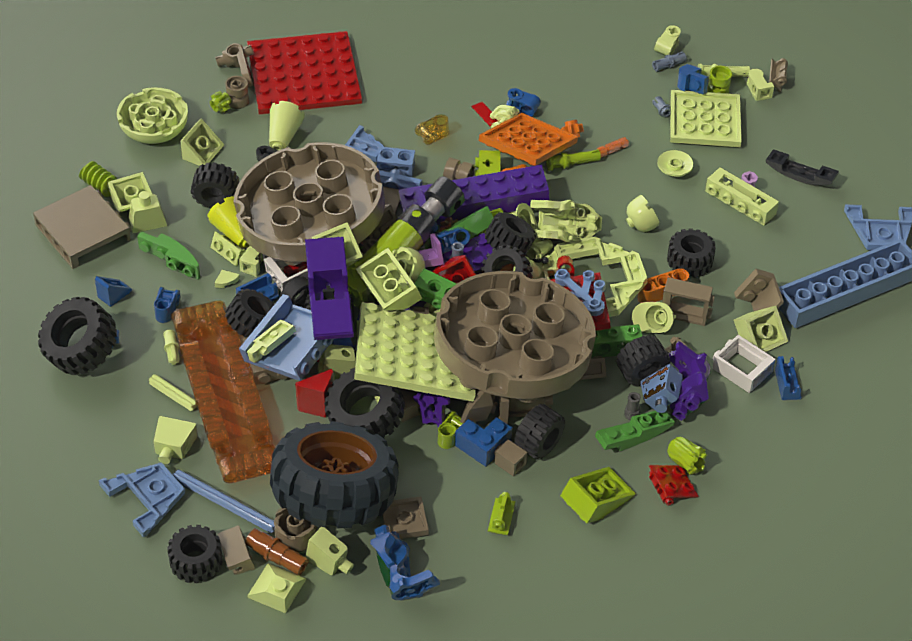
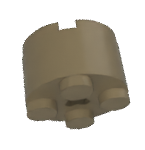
(293, 531)

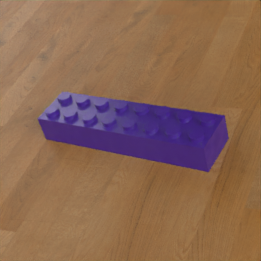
(493, 190)

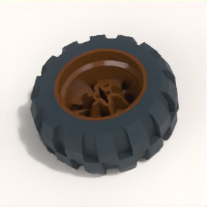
(334, 474)

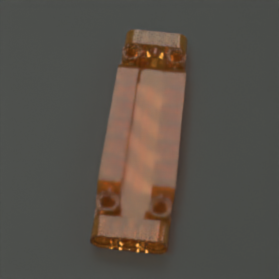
(224, 392)

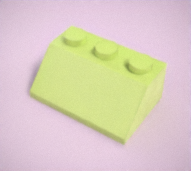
(389, 282)

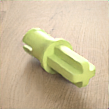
(171, 346)

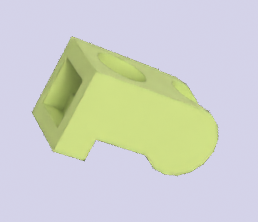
(758, 86)
(251, 261)

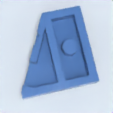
(364, 143)

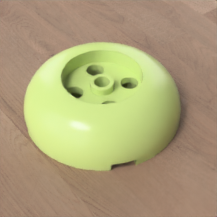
(142, 115)

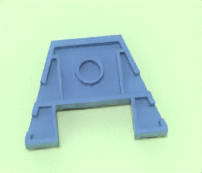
(879, 232)
(153, 487)

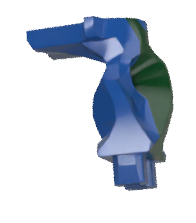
(395, 566)

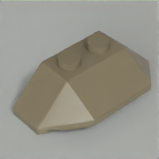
(481, 406)

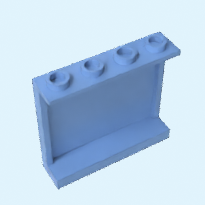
(296, 353)

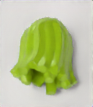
(687, 455)

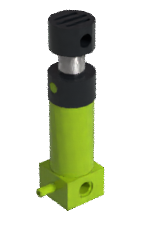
(409, 230)

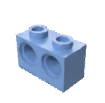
(396, 158)

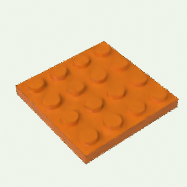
(528, 139)

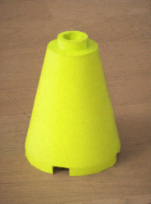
(224, 219)

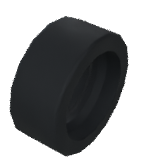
(294, 287)

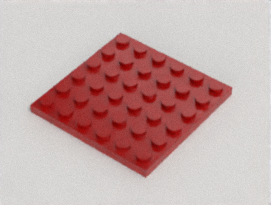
(304, 71)

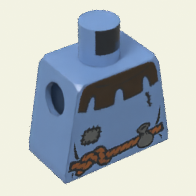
(662, 388)

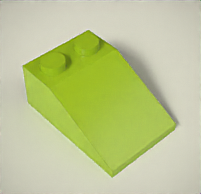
(596, 494)

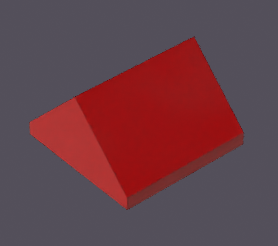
(456, 269)
(312, 393)

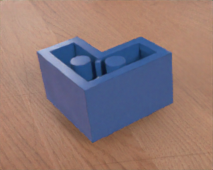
(481, 442)

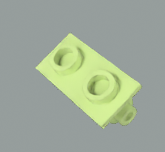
(226, 248)

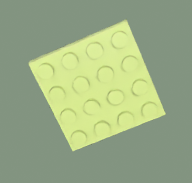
(705, 118)

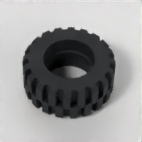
(92, 347)
(348, 391)

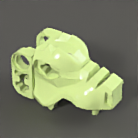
(566, 220)

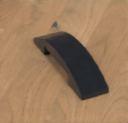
(780, 162)

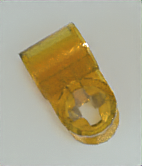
(434, 129)

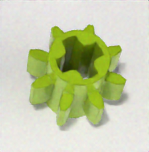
(220, 101)

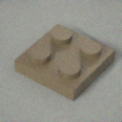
(407, 517)

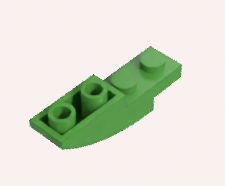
(473, 224)
(174, 253)
(638, 430)

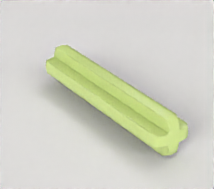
(173, 392)

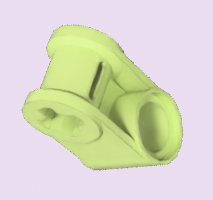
(668, 41)

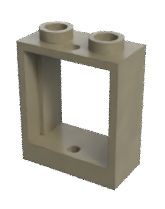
(692, 291)

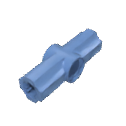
(397, 180)

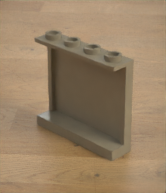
(80, 224)

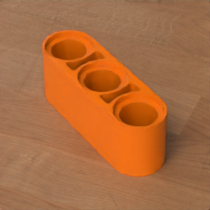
(655, 287)

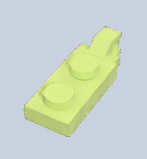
(270, 340)

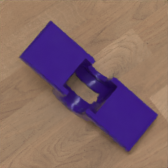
(328, 267)

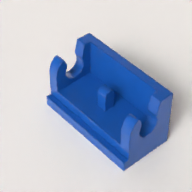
(263, 285)
(787, 379)

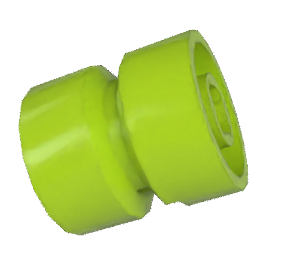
(719, 80)

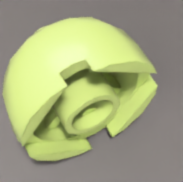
(641, 215)
(411, 261)

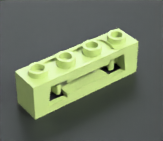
(742, 196)

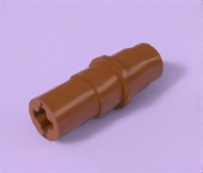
(276, 551)

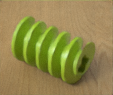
(97, 177)

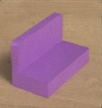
(433, 255)

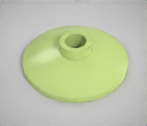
(675, 163)

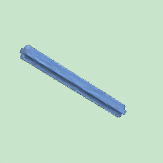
(225, 501)

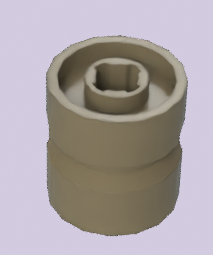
(238, 91)
(455, 170)

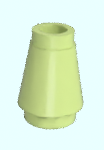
(539, 249)

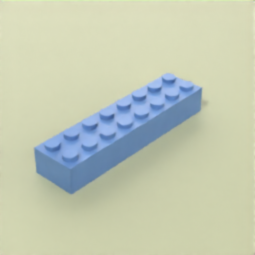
(846, 283)

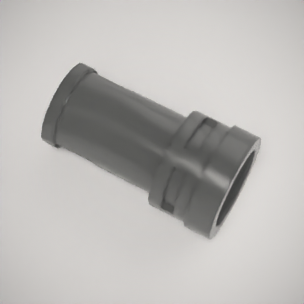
(632, 407)

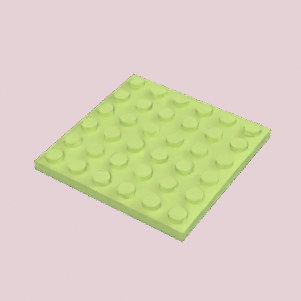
(400, 352)

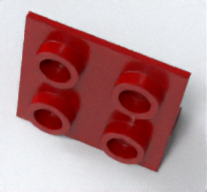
(671, 482)

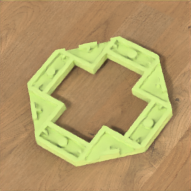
(609, 254)

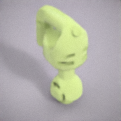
(503, 113)

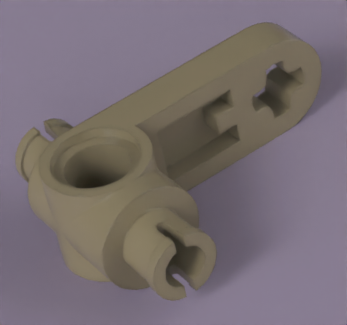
(236, 56)

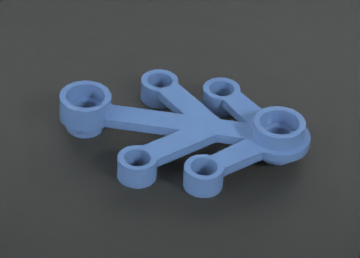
(594, 305)

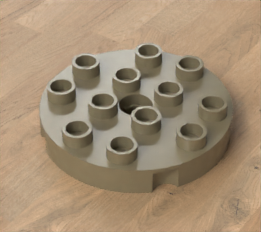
(305, 194)
(514, 335)

